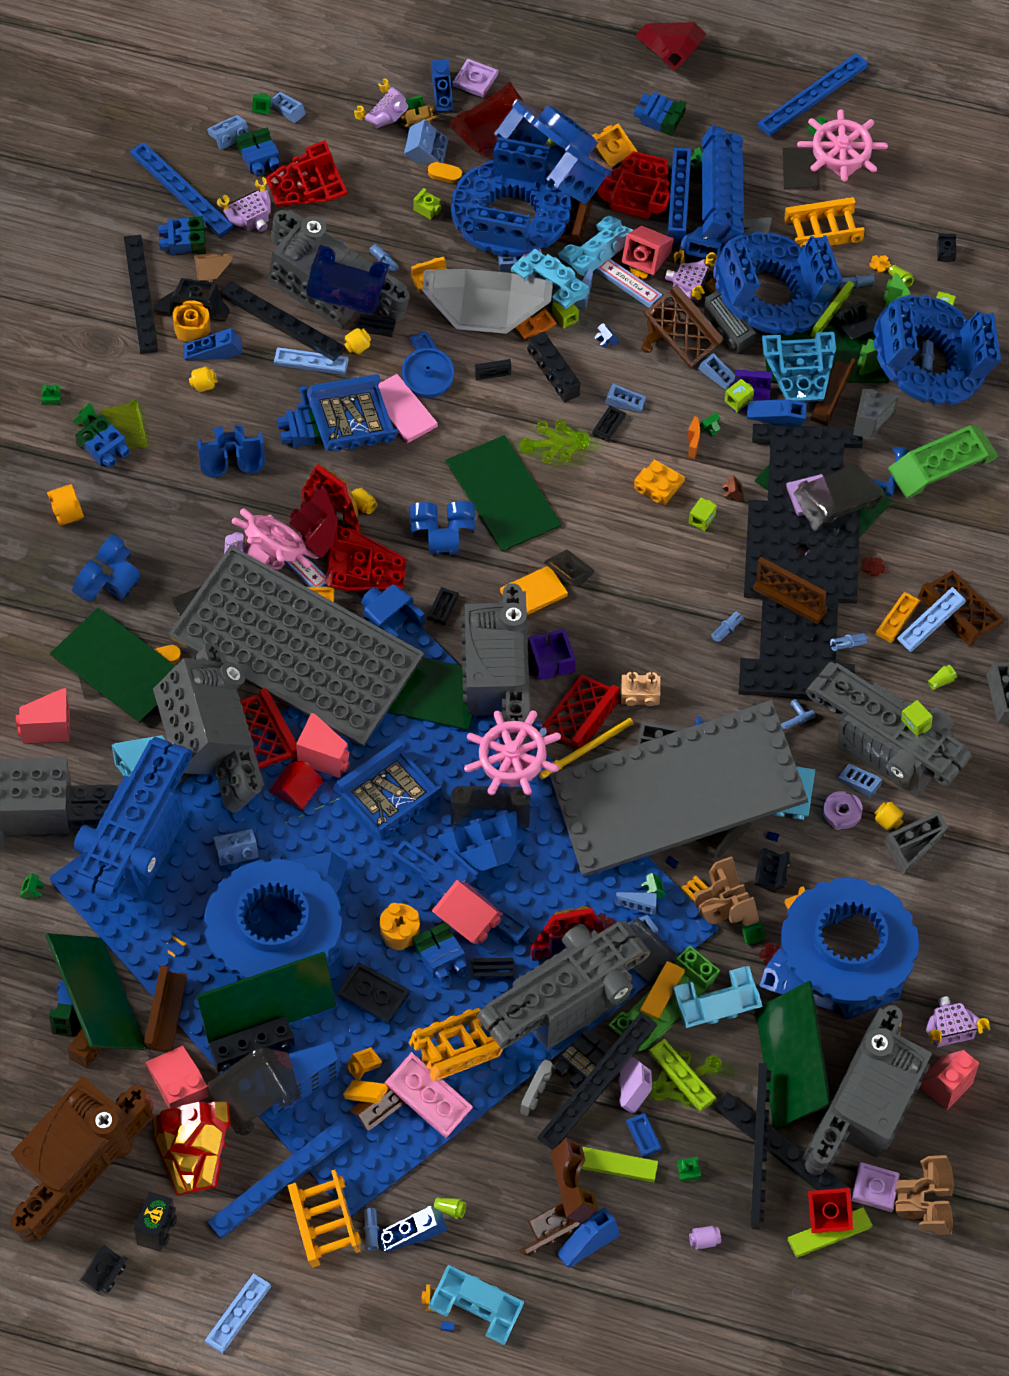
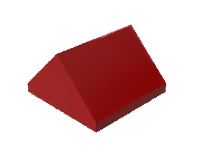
(297, 784)
(830, 1210)

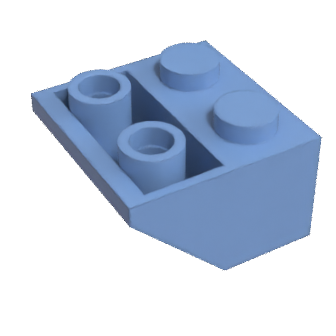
(425, 144)

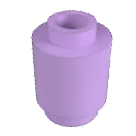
(705, 1237)

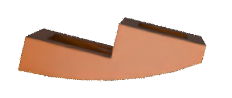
(536, 325)
(693, 437)

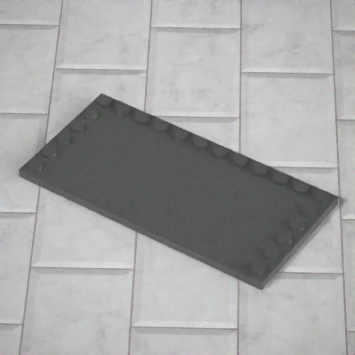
(298, 645)
(678, 788)

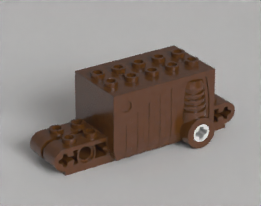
(73, 1150)

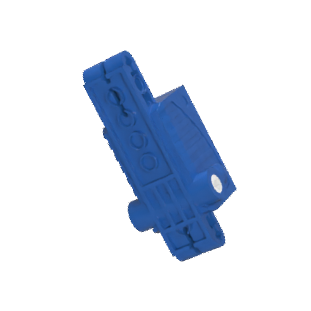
(135, 826)

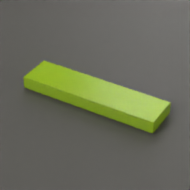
(832, 309)
(682, 1075)
(619, 1165)
(807, 1242)

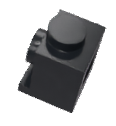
(946, 247)

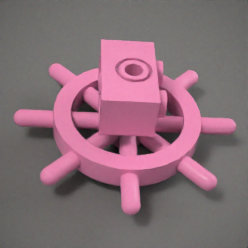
(840, 152)
(273, 541)
(516, 765)

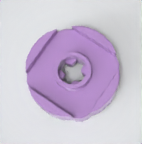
(846, 801)

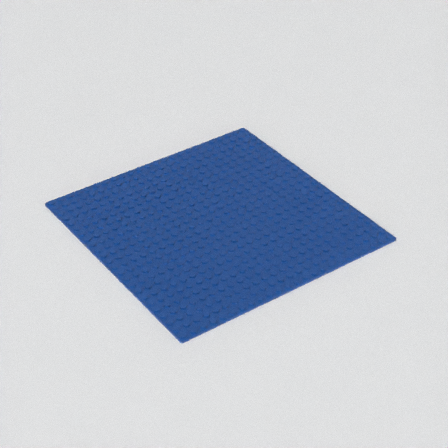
(532, 886)

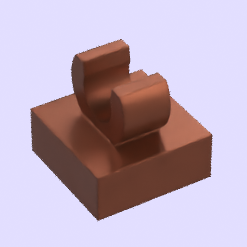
(735, 489)

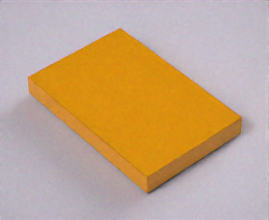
(541, 589)

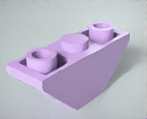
(635, 1084)

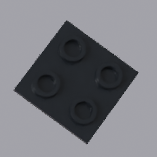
(855, 320)

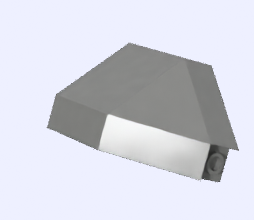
(485, 298)

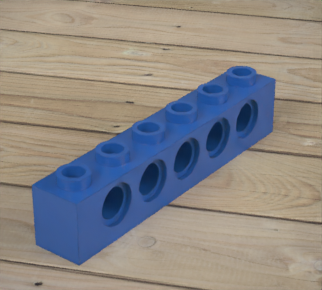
(679, 194)

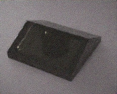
(570, 568)

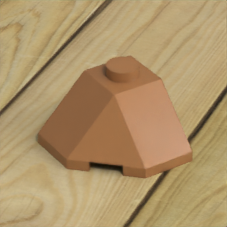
(211, 265)

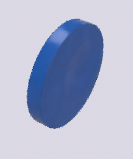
(428, 372)

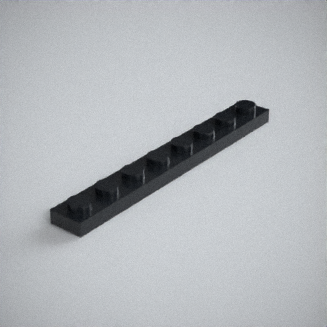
(140, 294)
(282, 321)
(597, 1081)
(777, 1144)
(760, 1153)

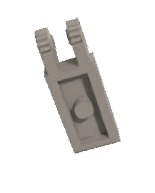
(537, 1086)

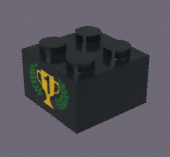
(155, 1222)

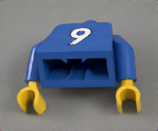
(698, 245)

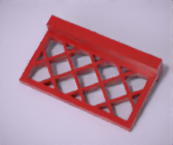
(595, 717)
(278, 727)

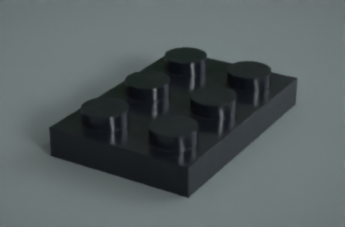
(373, 993)

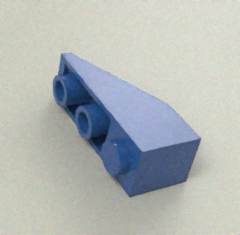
(441, 85)
(214, 347)
(777, 412)
(413, 1229)
(589, 1237)

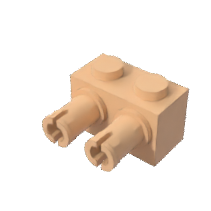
(640, 689)

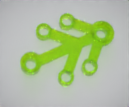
(556, 441)
(667, 1087)

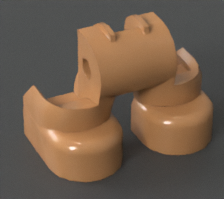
(725, 883)
(911, 1196)

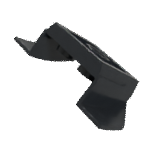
(196, 290)

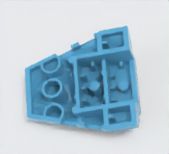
(801, 365)

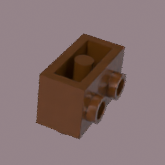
(80, 1051)

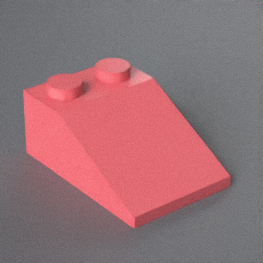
(177, 1078)

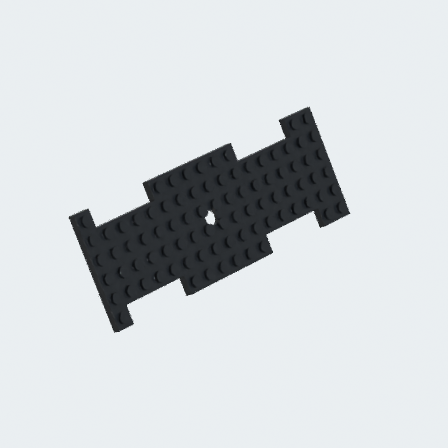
(790, 645)

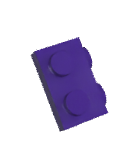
(759, 381)

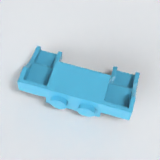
(597, 249)
(565, 284)
(720, 1003)
(478, 1298)

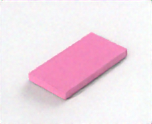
(405, 409)
(431, 1100)

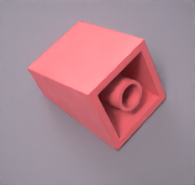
(646, 249)
(45, 719)
(323, 748)
(468, 912)
(950, 1078)

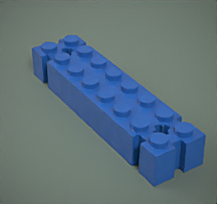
(722, 185)

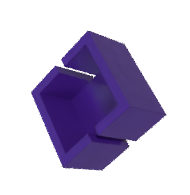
(555, 657)

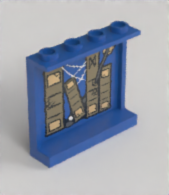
(351, 413)
(388, 790)

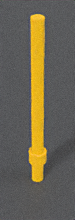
(587, 747)

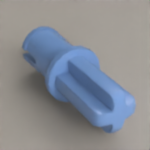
(383, 257)
(865, 280)
(927, 356)
(727, 627)
(848, 641)
(371, 1229)

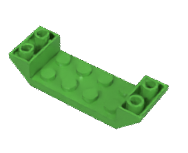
(868, 361)
(942, 459)
(697, 970)

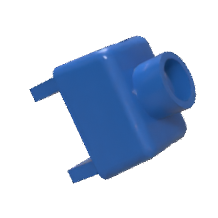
(390, 609)

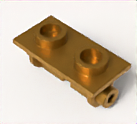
(410, 117)

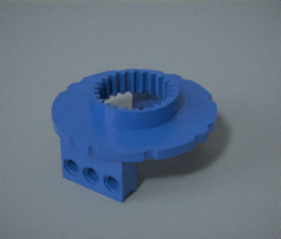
(580, 168)
(516, 171)
(807, 270)
(969, 347)
(240, 892)
(854, 983)

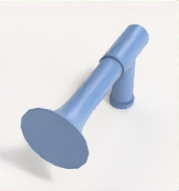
(801, 718)

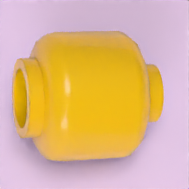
(357, 341)
(203, 379)
(889, 816)

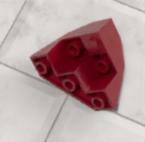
(671, 40)
(316, 520)

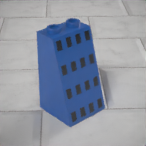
(313, 1070)

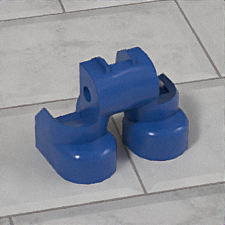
(248, 451)
(425, 517)
(121, 580)

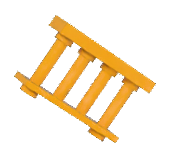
(828, 210)
(304, 1214)

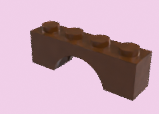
(567, 1163)

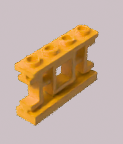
(457, 1059)

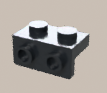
(772, 870)
(103, 1270)

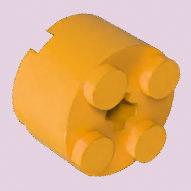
(191, 321)
(65, 505)
(399, 926)

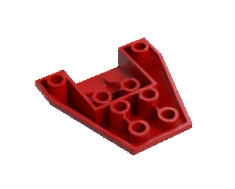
(362, 563)

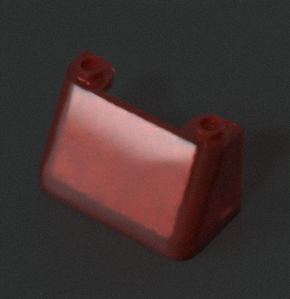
(480, 123)

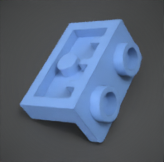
(227, 131)
(236, 847)

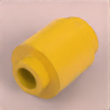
(364, 501)

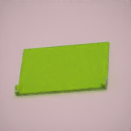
(128, 422)

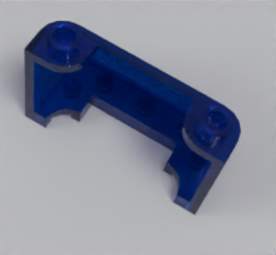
(345, 284)

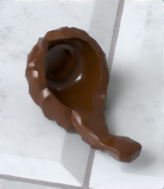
(654, 335)

